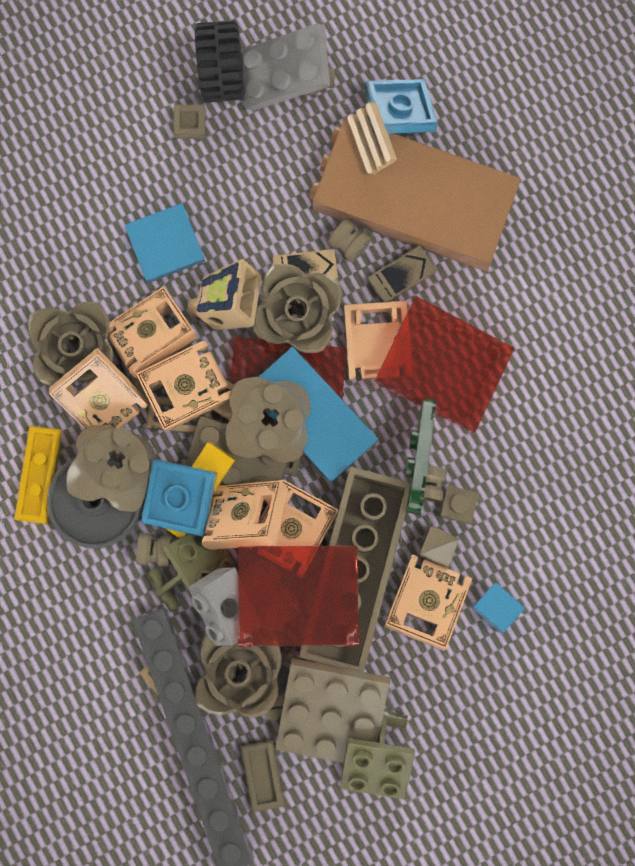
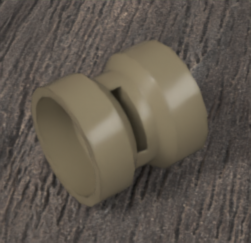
(349, 240)
(433, 483)
(145, 550)

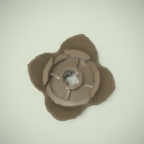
(318, 293)
(52, 331)
(250, 437)
(93, 478)
(217, 688)

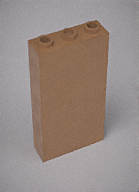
(419, 199)

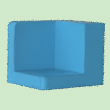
(498, 608)

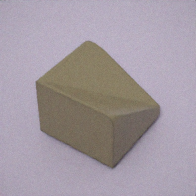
(438, 547)

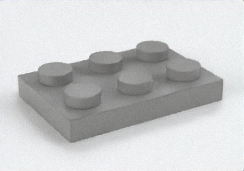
(285, 67)

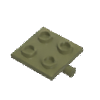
(192, 564)
(378, 766)

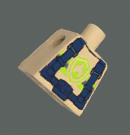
(228, 297)

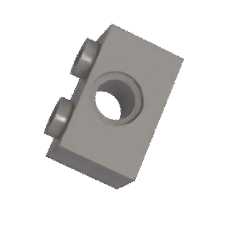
(207, 600)

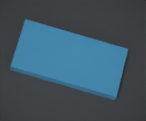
(333, 430)

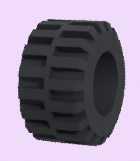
(219, 61)

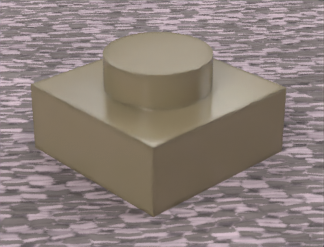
(189, 121)
(459, 504)

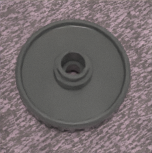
(84, 523)

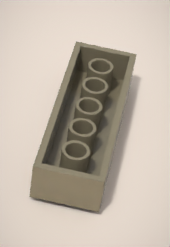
(371, 520)

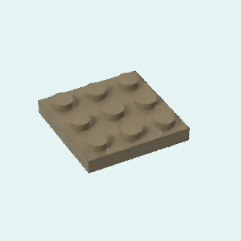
(328, 707)

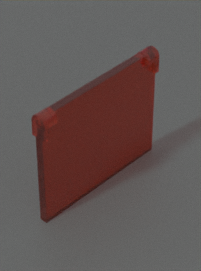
(298, 596)

